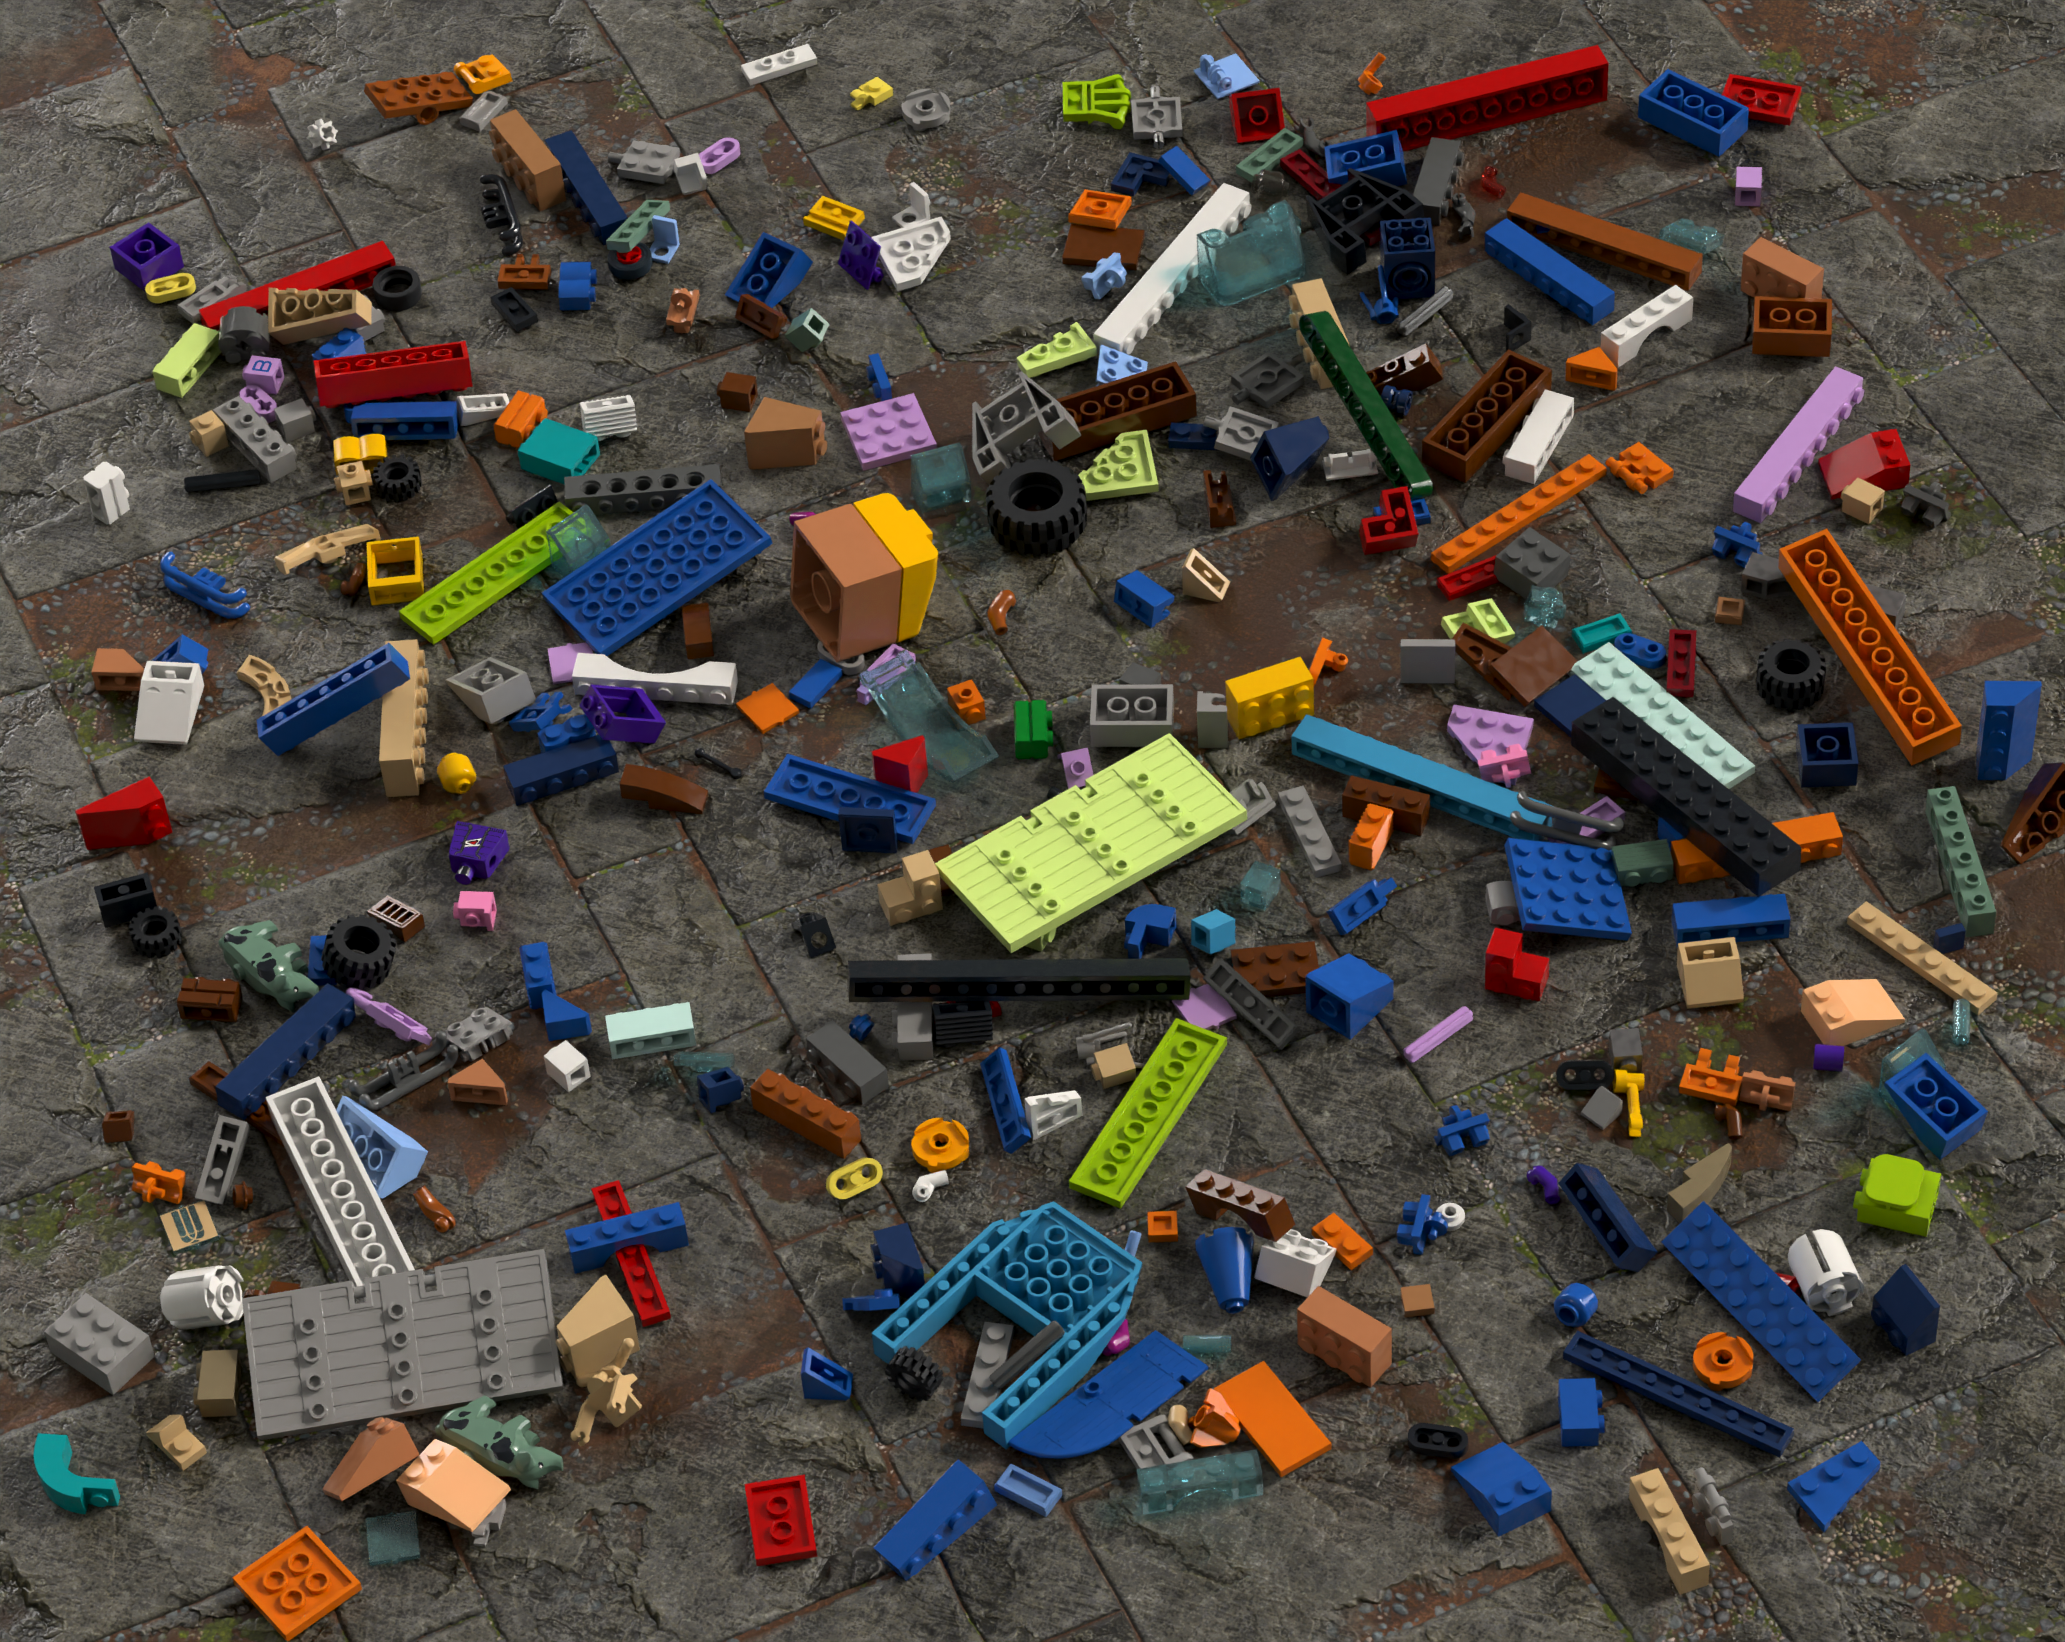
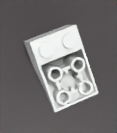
(168, 702)

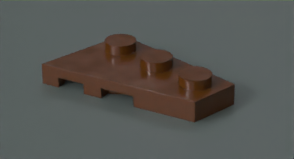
(1480, 652)

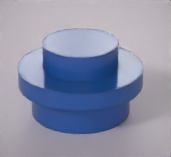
(861, 1027)

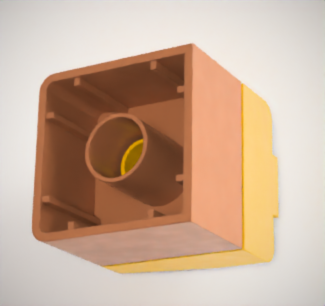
(863, 574)

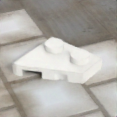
(1051, 1111)

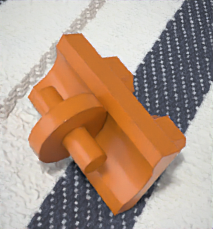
(156, 1183)

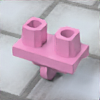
(1505, 766)

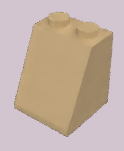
(595, 1330)

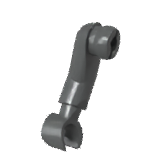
(1311, 143)
(1466, 212)

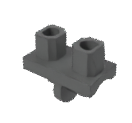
(1928, 500)

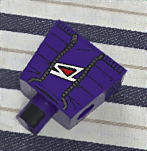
(476, 851)

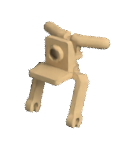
(608, 1393)

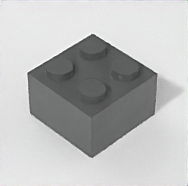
(1530, 562)

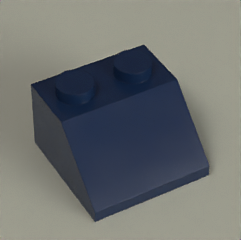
(897, 1260)
(1906, 1311)

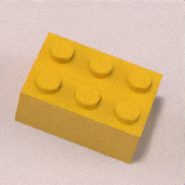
(1269, 697)

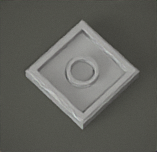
(1427, 661)

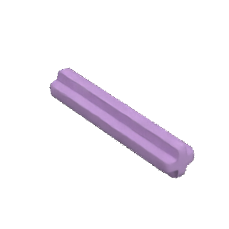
(1438, 1034)

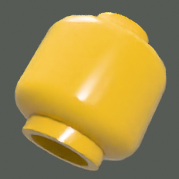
(456, 773)

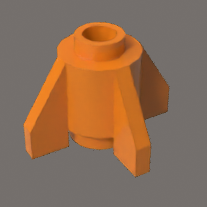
(1214, 1423)

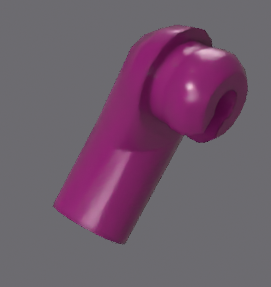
(1119, 1341)

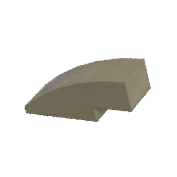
(1700, 1183)

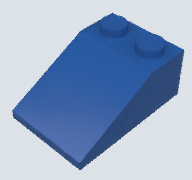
(1372, 155)
(770, 271)
(1936, 1105)
(1504, 1487)

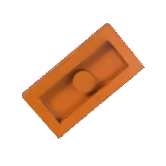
(1350, 1247)

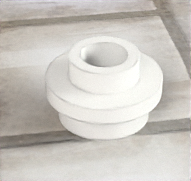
(1455, 1221)

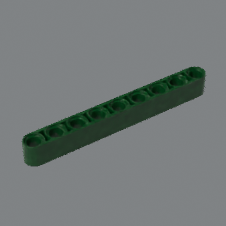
(1365, 404)

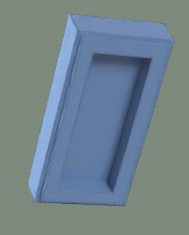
(1028, 1490)

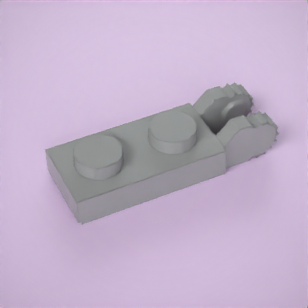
(211, 294)

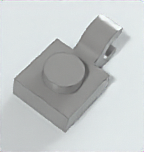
(491, 1522)

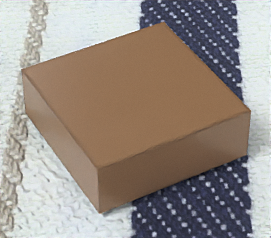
(1730, 611)
(1417, 1300)

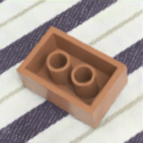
(1779, 273)
(1344, 1336)

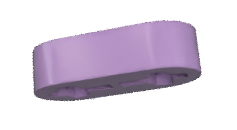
(262, 400)

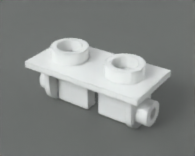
(1341, 466)

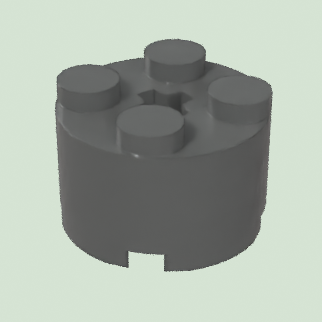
(243, 334)

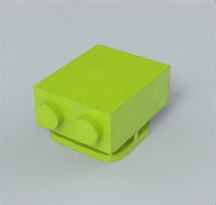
(1897, 1194)

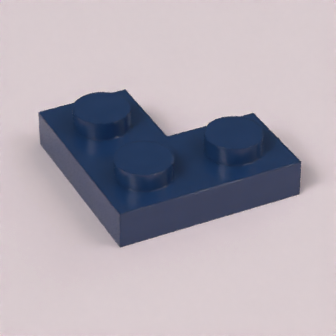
(1136, 170)

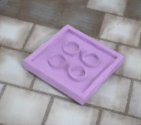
(888, 431)

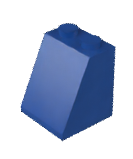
(1347, 994)

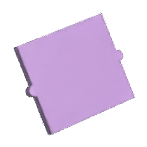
(563, 660)
(1205, 1008)

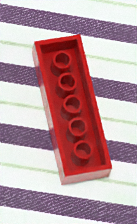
(393, 374)

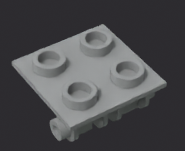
(475, 1030)

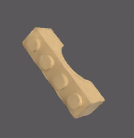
(1681, 1550)

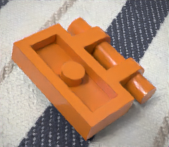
(1645, 466)

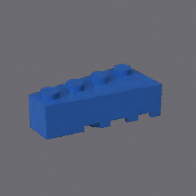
(936, 1521)

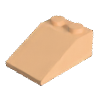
(1848, 1010)
(451, 1486)

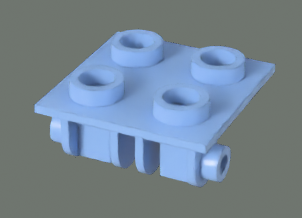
(1225, 75)
(1117, 365)

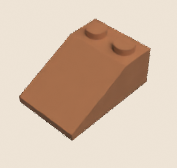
(372, 1456)

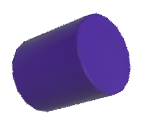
(1828, 1057)

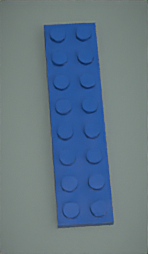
(1761, 1301)

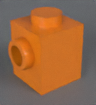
(967, 702)

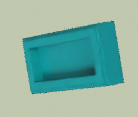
(1598, 633)

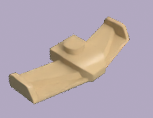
(325, 547)

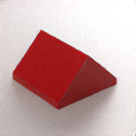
(902, 764)

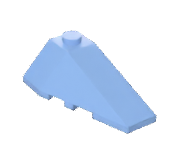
(384, 1150)

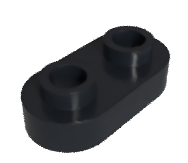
(1584, 1076)
(1438, 1440)

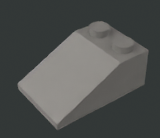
(493, 689)

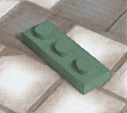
(1269, 154)

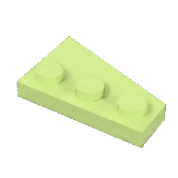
(1060, 352)

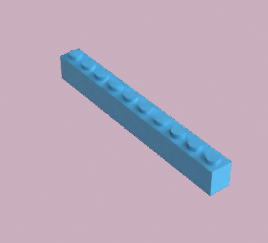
(1384, 763)

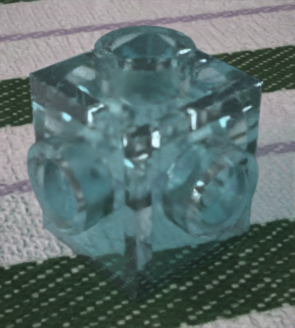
(1544, 606)

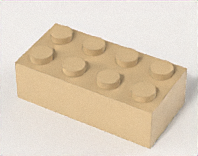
(1306, 299)

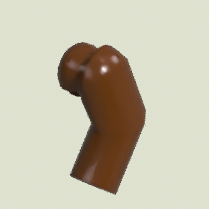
(358, 574)

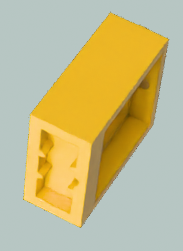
(394, 588)

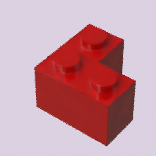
(1395, 526)
(1514, 971)

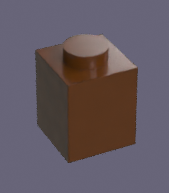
(737, 391)

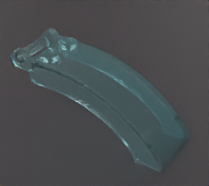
(919, 709)

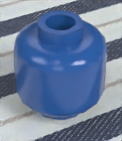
(1575, 1305)

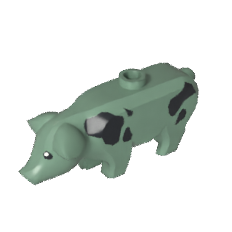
(265, 966)
(495, 1446)

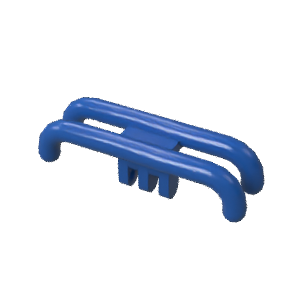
(203, 588)

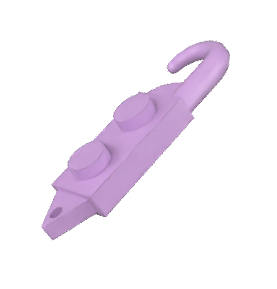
(390, 1017)

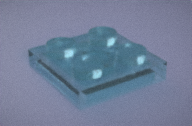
(1692, 237)

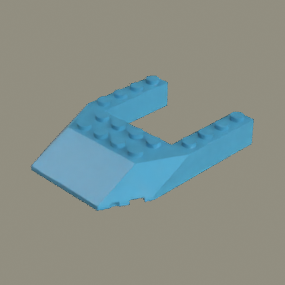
(1033, 1273)

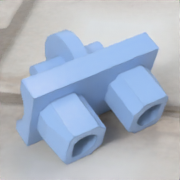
(1108, 274)

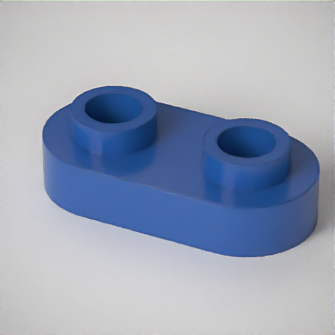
(1641, 650)

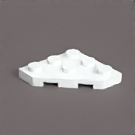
(912, 251)

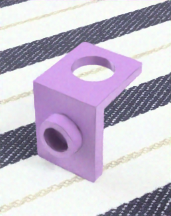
(1076, 767)

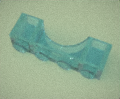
(1167, 1484)

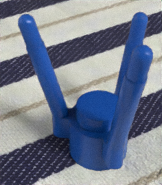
(1384, 309)

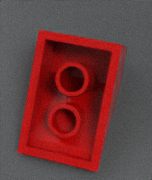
(1873, 458)
(125, 817)

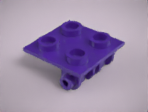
(860, 256)

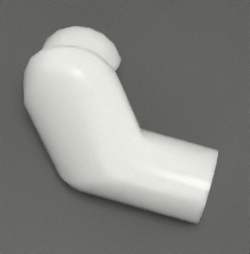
(926, 1184)

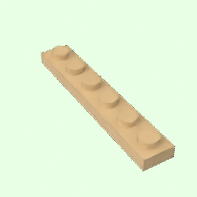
(1921, 957)

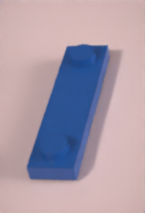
(1005, 1100)

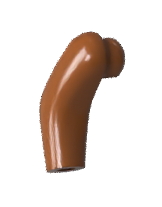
(998, 611)
(434, 1210)

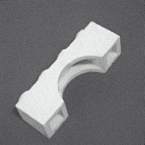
(1626, 336)

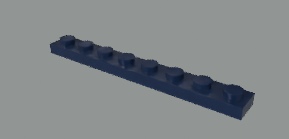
(1678, 1394)

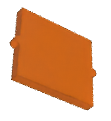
(767, 708)

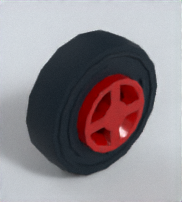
(630, 264)

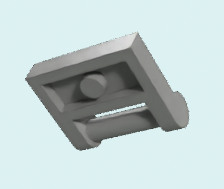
(1145, 1449)

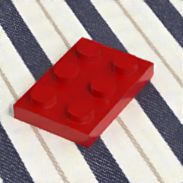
(1764, 98)
(780, 1520)

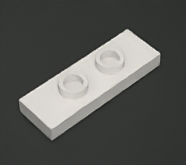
(779, 64)

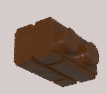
(209, 999)

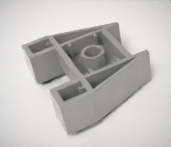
(1013, 421)

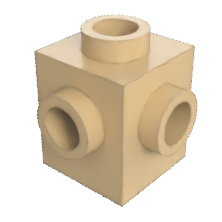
(353, 483)

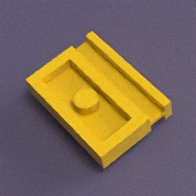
(832, 217)

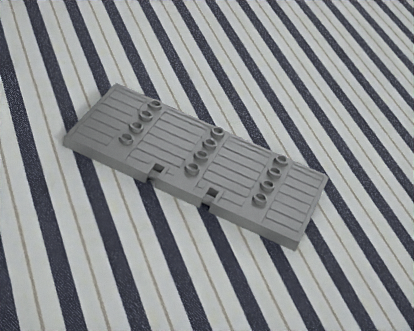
(405, 1349)

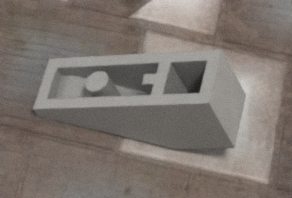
(222, 1159)

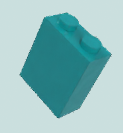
(558, 451)

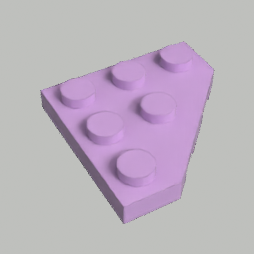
(1488, 730)

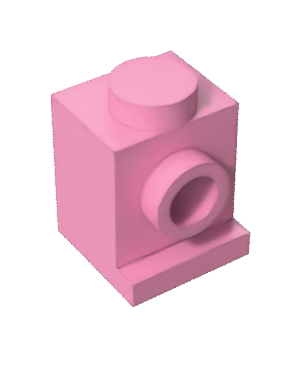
(476, 909)

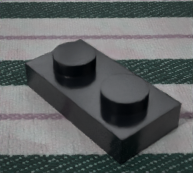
(514, 309)

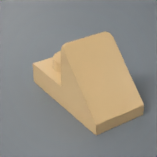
(177, 1441)

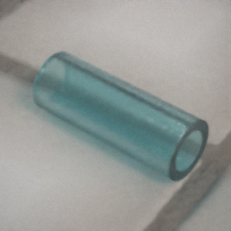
(1961, 1022)
(1207, 1343)

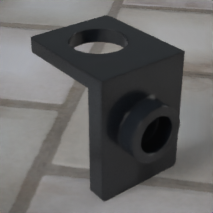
(1519, 325)
(809, 925)

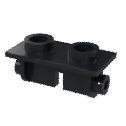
(532, 507)

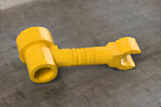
(1630, 1084)

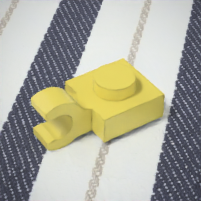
(872, 92)

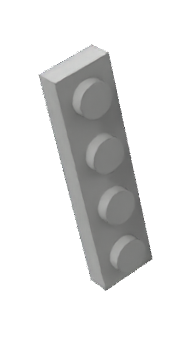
(1309, 831)
(991, 1354)

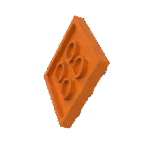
(297, 1583)

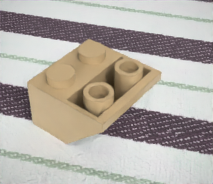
(1710, 972)

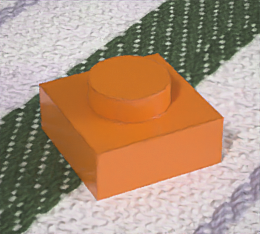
(1162, 1226)

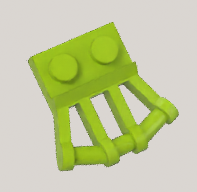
(1093, 101)

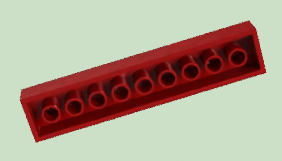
(1492, 99)

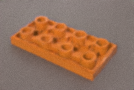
(1273, 1419)

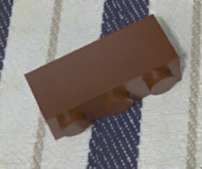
(1409, 806)

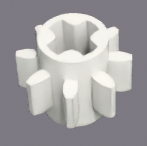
(322, 134)

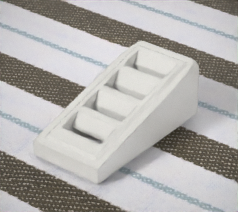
(480, 408)

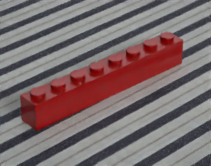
(345, 272)

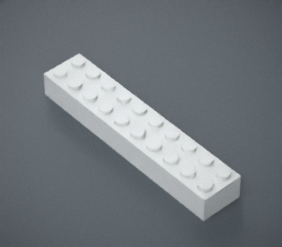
(337, 1182)

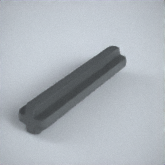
(1424, 311)
(1026, 1354)

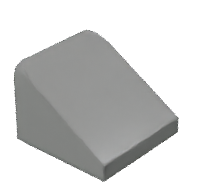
(1602, 1108)

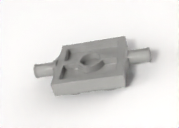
(1156, 117)
(646, 161)
(1239, 431)

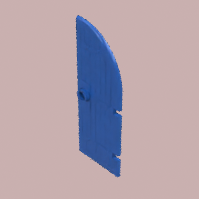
(1105, 1404)

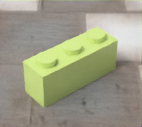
(187, 360)

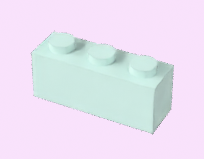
(650, 1030)

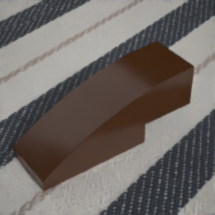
(697, 631)
(662, 790)

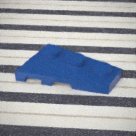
(1831, 1485)

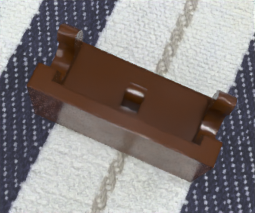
(1218, 500)

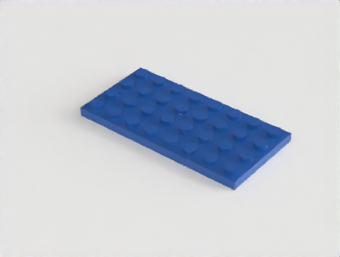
(656, 568)

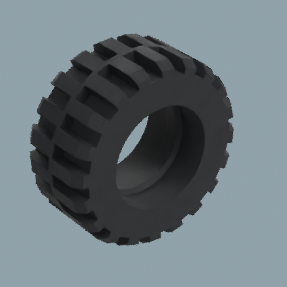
(1036, 530)

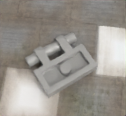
(1712, 1507)

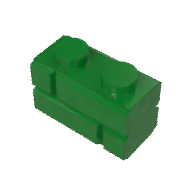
(1031, 729)

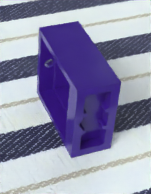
(639, 726)

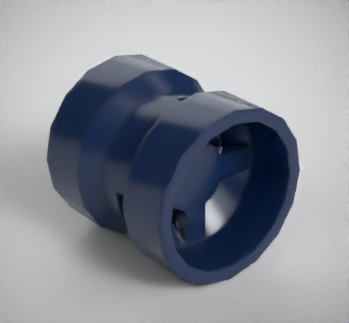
(1397, 400)

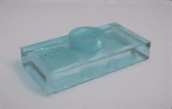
(704, 1060)

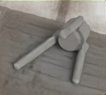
(1090, 1043)

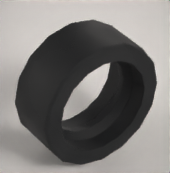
(393, 276)

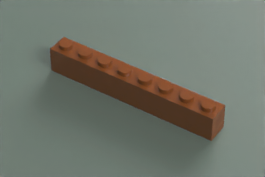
(1607, 241)

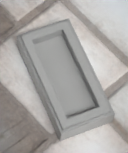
(483, 110)

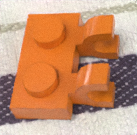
(1712, 1084)

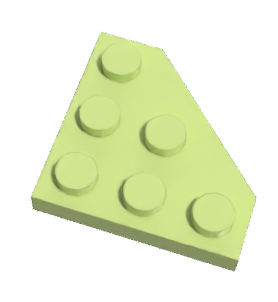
(1122, 469)

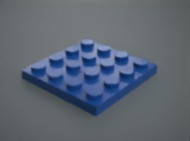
(1567, 889)

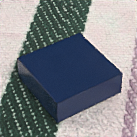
(1949, 938)

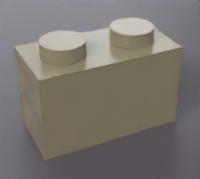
(219, 1383)

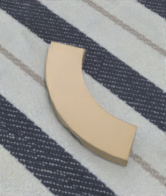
(267, 682)

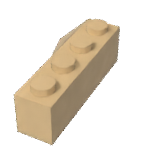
(314, 313)

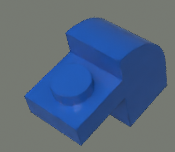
(1148, 925)

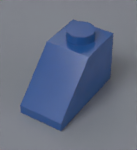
(185, 651)

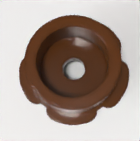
(242, 1195)

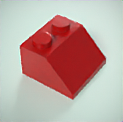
(1256, 114)

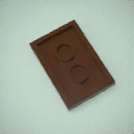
(1090, 244)
(1533, 666)

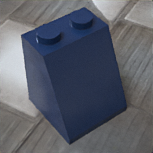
(1288, 453)

